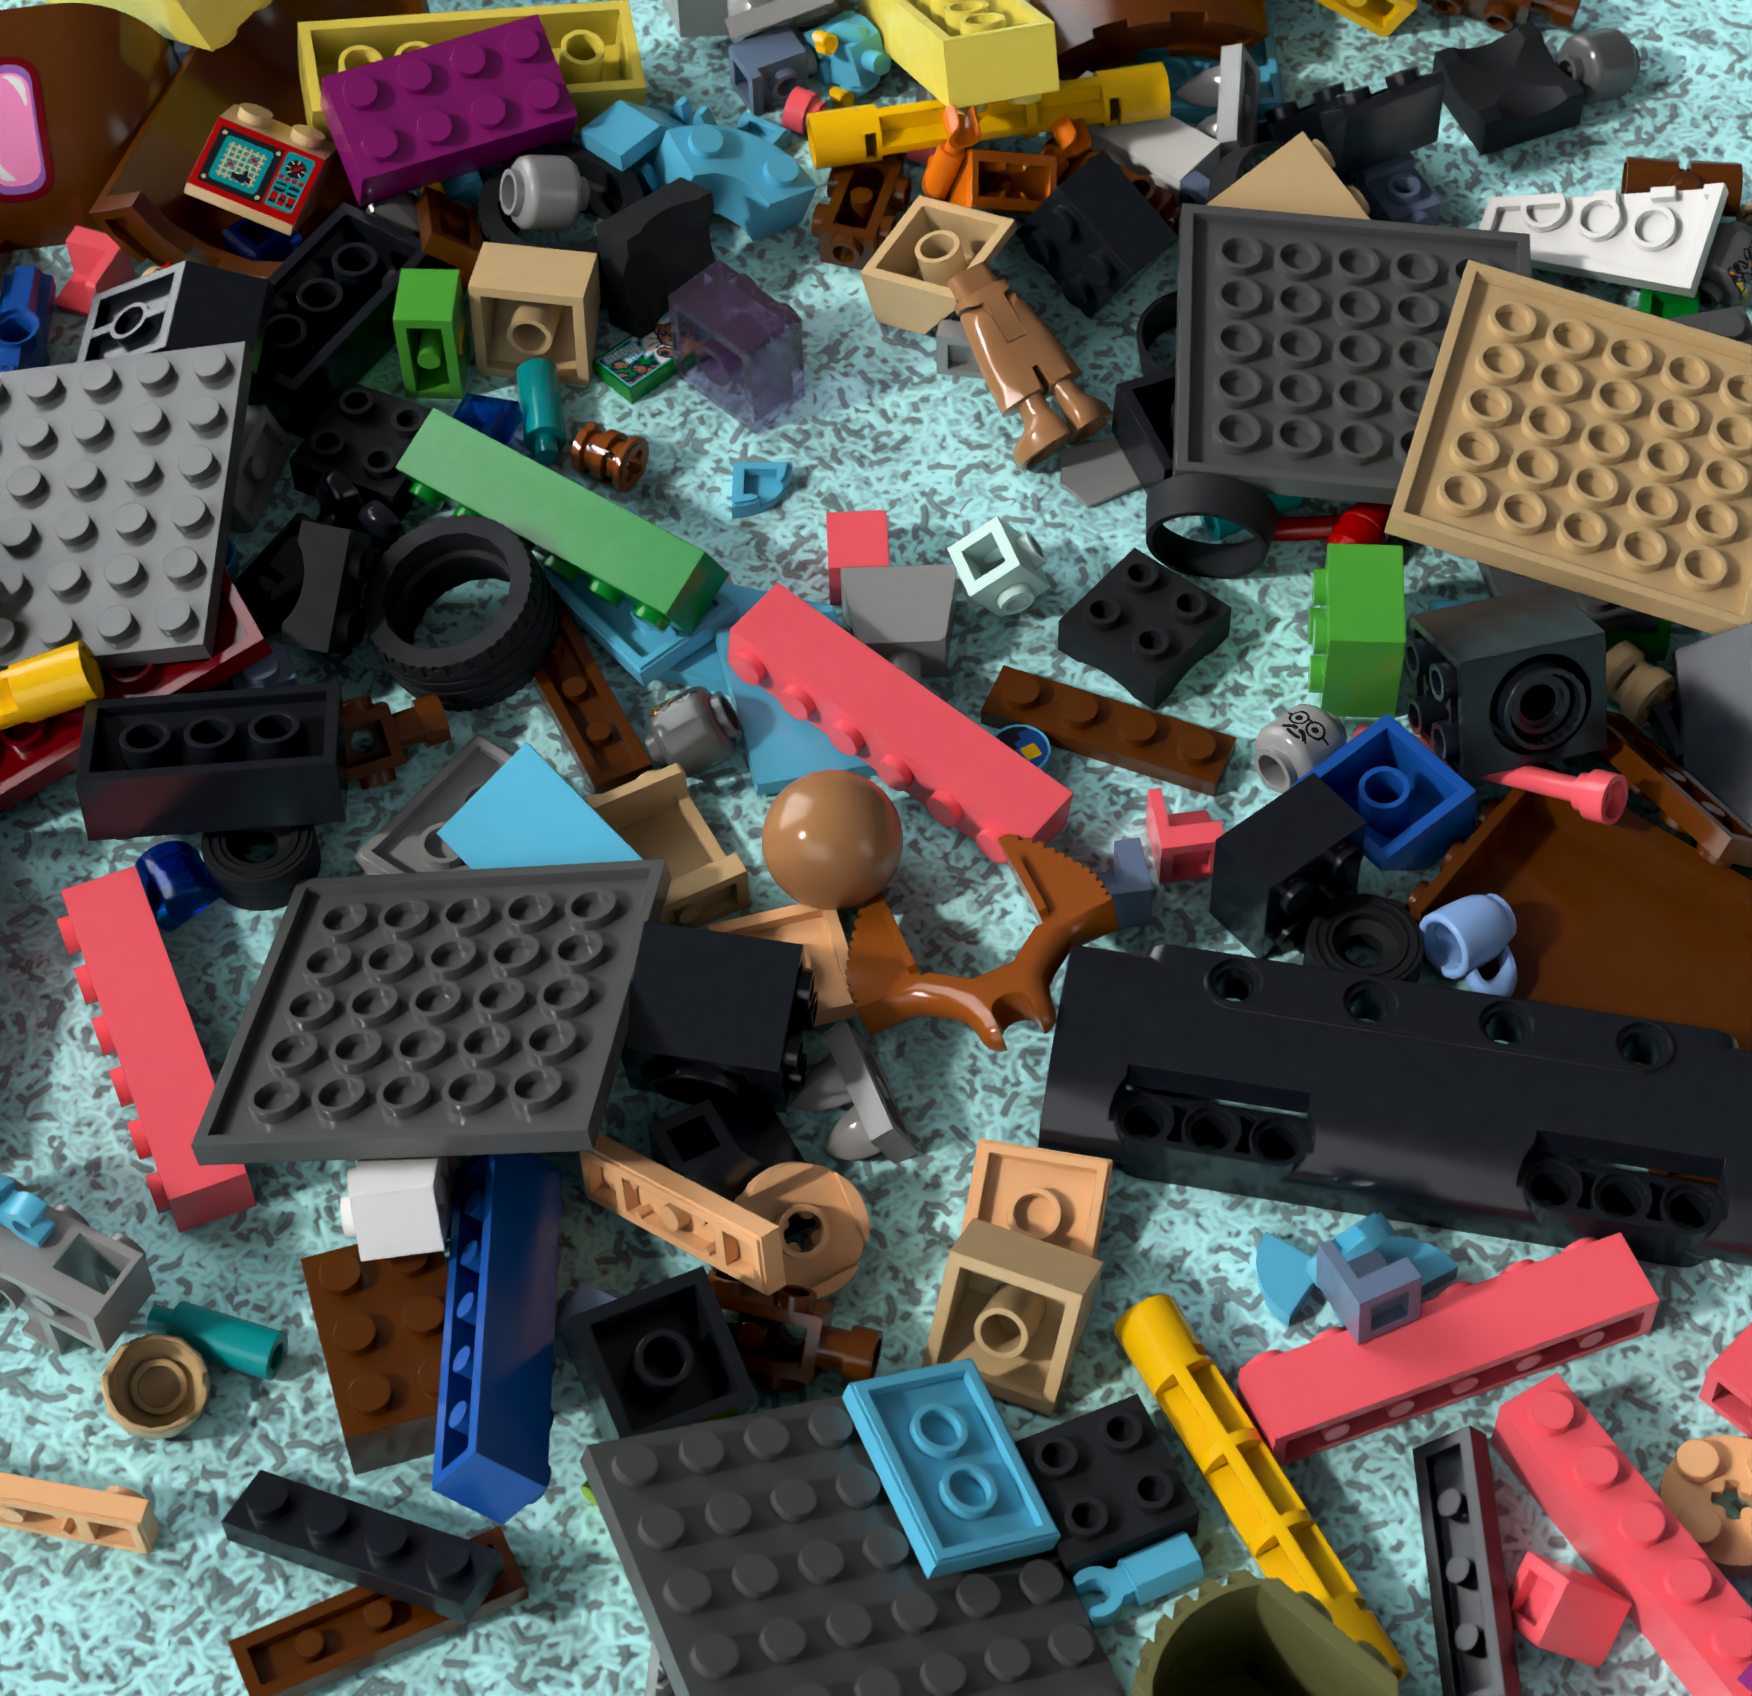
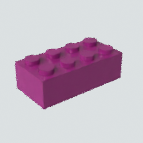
(447, 109)

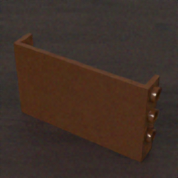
(1607, 913)

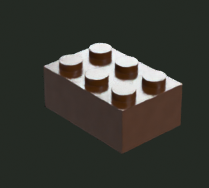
(381, 1349)

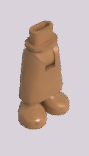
(1024, 366)

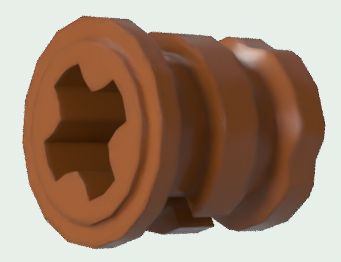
(614, 443)

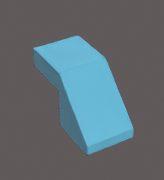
(627, 134)

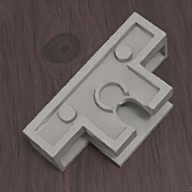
(66, 1281)

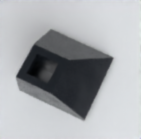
(725, 1147)

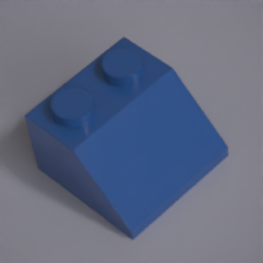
(1404, 793)

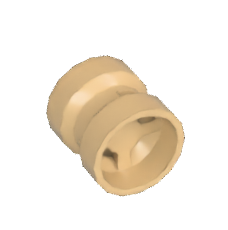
(1635, 683)

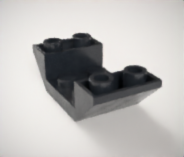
(1363, 125)
(178, 310)

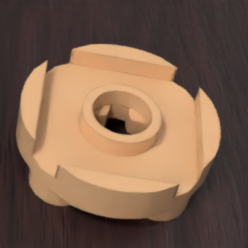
(838, 1216)
(1703, 1472)

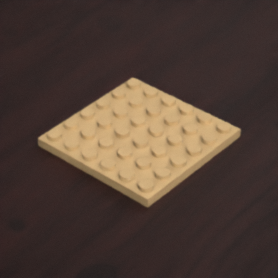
(1587, 451)

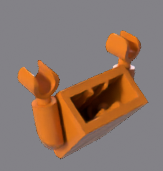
(998, 180)

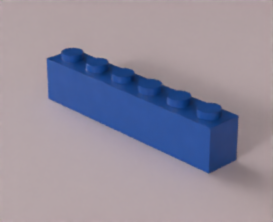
(499, 1335)

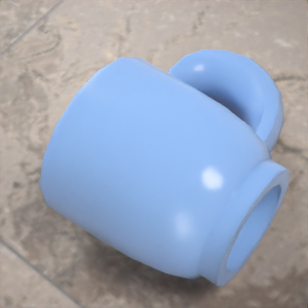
(1470, 935)

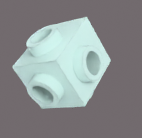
(999, 568)

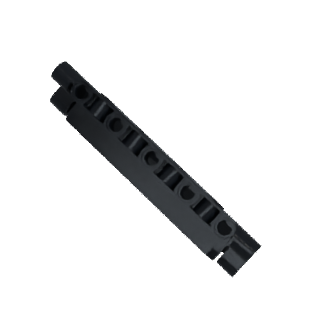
(1407, 1108)

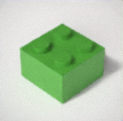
(1358, 630)

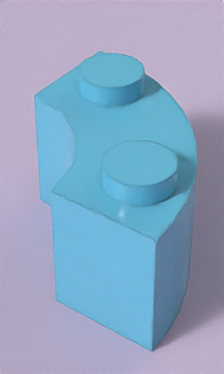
(747, 176)

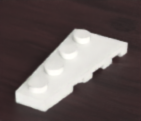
(1624, 239)

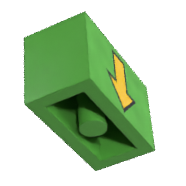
(432, 333)

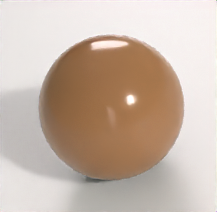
(832, 840)

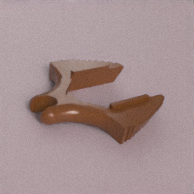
(1069, 911)

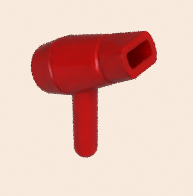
(1359, 525)

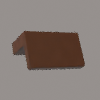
(449, 232)

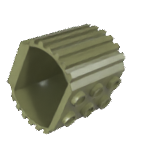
(1257, 1642)

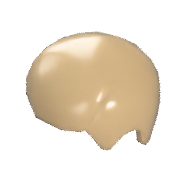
(155, 1386)

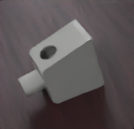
(903, 614)

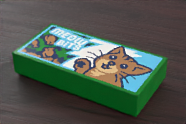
(637, 364)

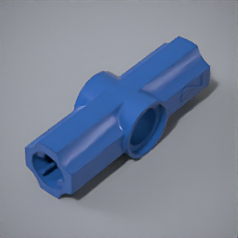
(25, 318)

